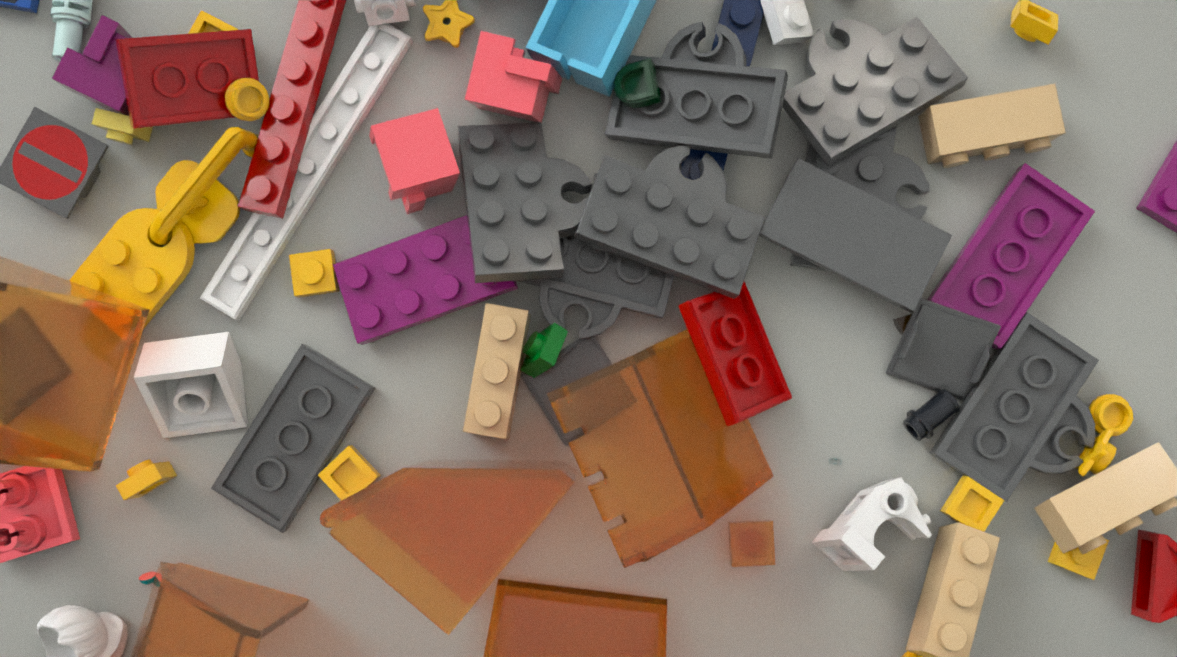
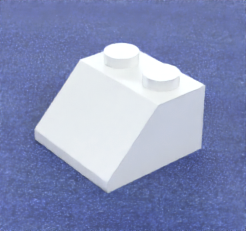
(193, 384)

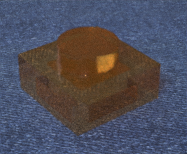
(751, 543)

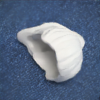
(82, 633)

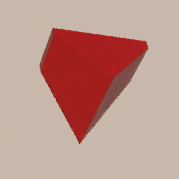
(1155, 577)

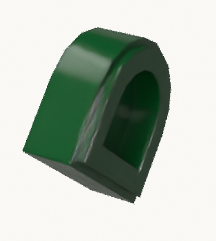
(637, 84)

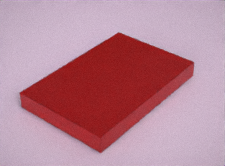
(183, 75)
(735, 354)

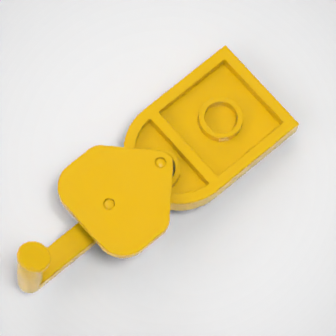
(189, 211)

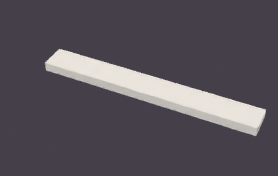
(327, 140)

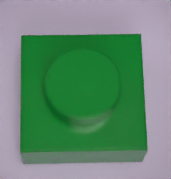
(543, 349)

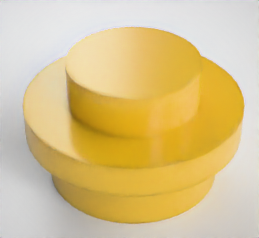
(247, 99)
(1112, 413)

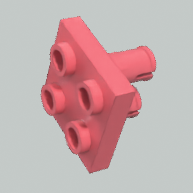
(34, 512)

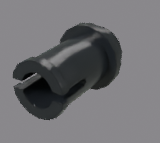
(931, 415)

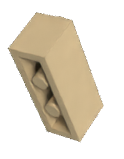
(991, 125)
(497, 371)
(1111, 500)
(953, 592)

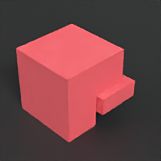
(507, 81)
(416, 158)

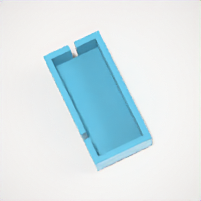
(589, 38)

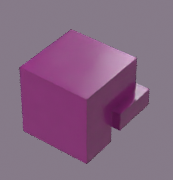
(98, 71)

